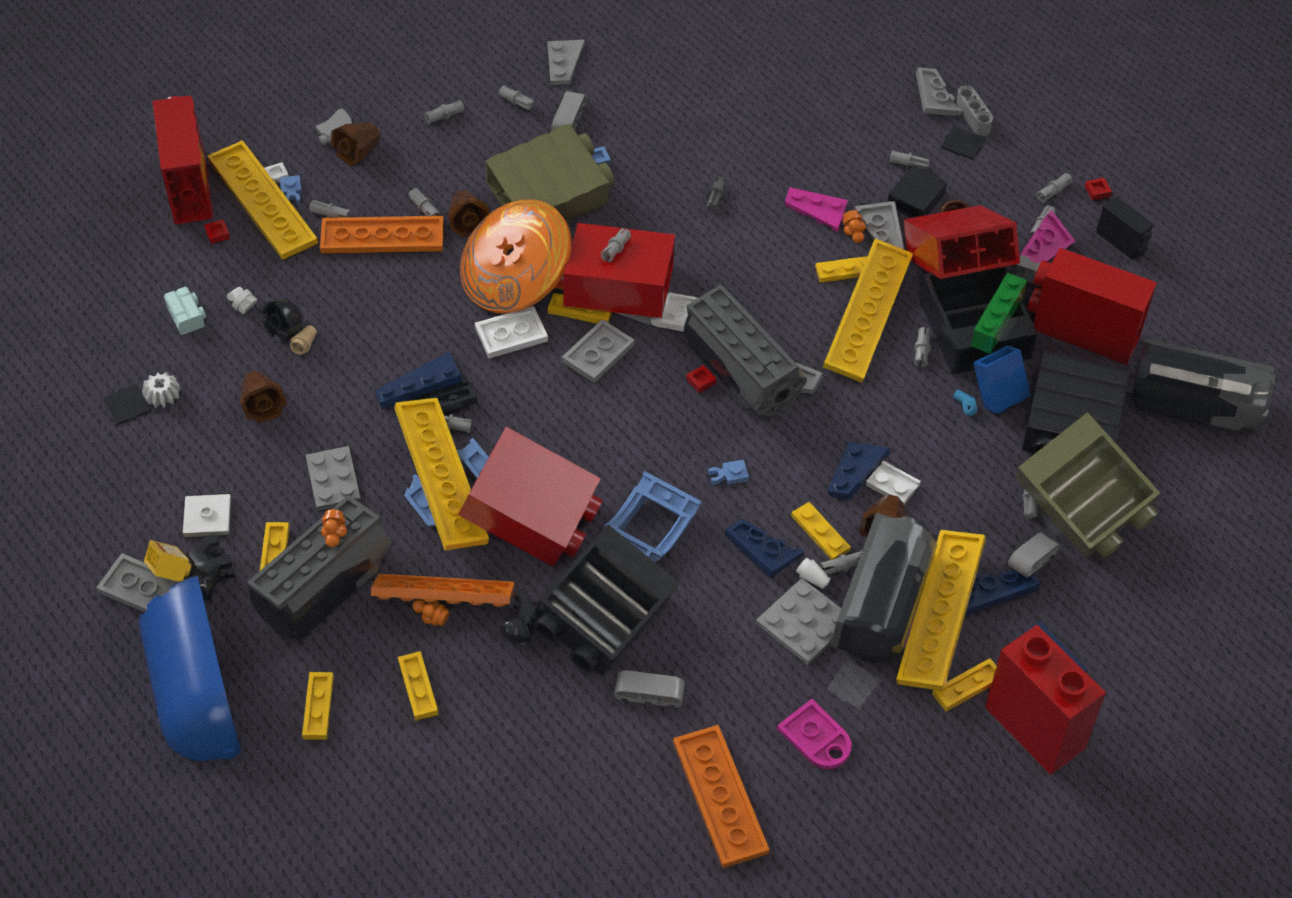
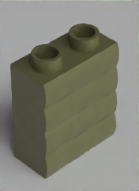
(552, 170)
(1089, 487)

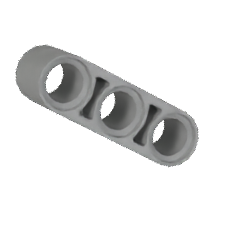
(569, 110)
(974, 110)
(1033, 554)
(650, 688)

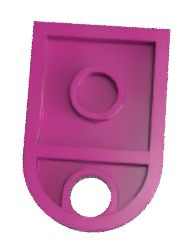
(816, 735)

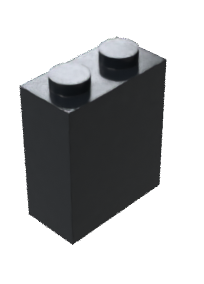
(917, 193)
(1124, 228)

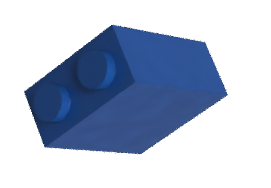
(1002, 379)

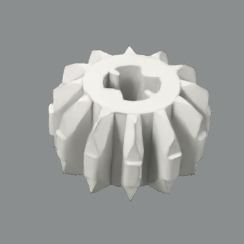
(161, 389)

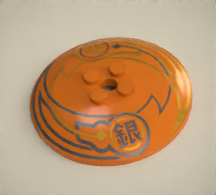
(530, 271)

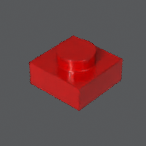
(1098, 189)
(217, 231)
(701, 379)

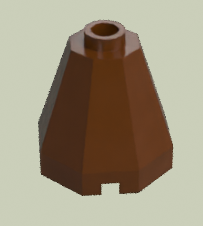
(354, 138)
(466, 212)
(262, 395)
(887, 505)

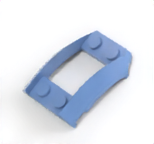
(470, 456)
(664, 496)

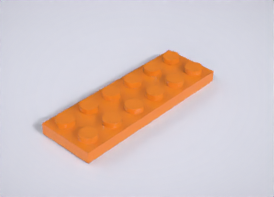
(382, 234)
(440, 588)
(721, 796)

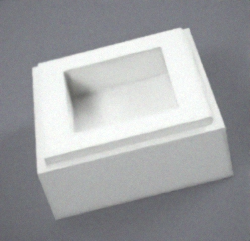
(277, 171)

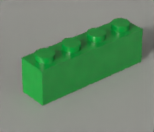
(998, 313)

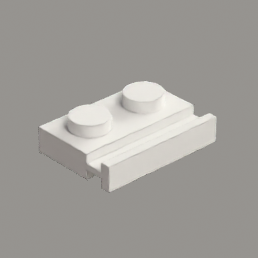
(893, 481)

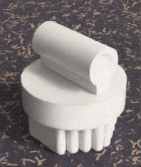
(241, 299)

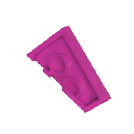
(822, 208)
(1047, 239)

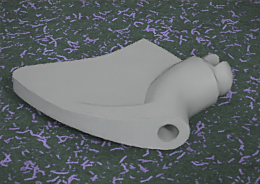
(338, 119)

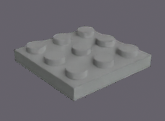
(801, 621)

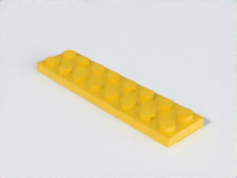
(262, 200)
(868, 310)
(439, 471)
(941, 610)

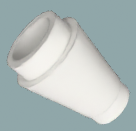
(811, 572)

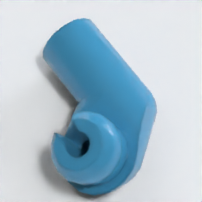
(968, 402)

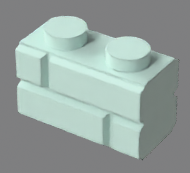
(184, 310)

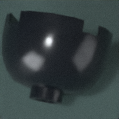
(281, 315)

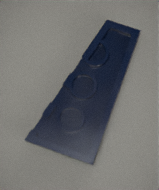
(423, 380)
(1000, 588)

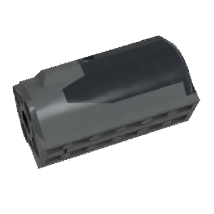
(742, 353)
(1202, 387)
(318, 573)
(885, 589)

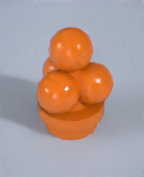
(854, 225)
(333, 527)
(431, 612)

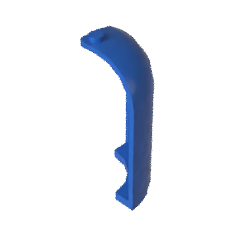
(187, 675)

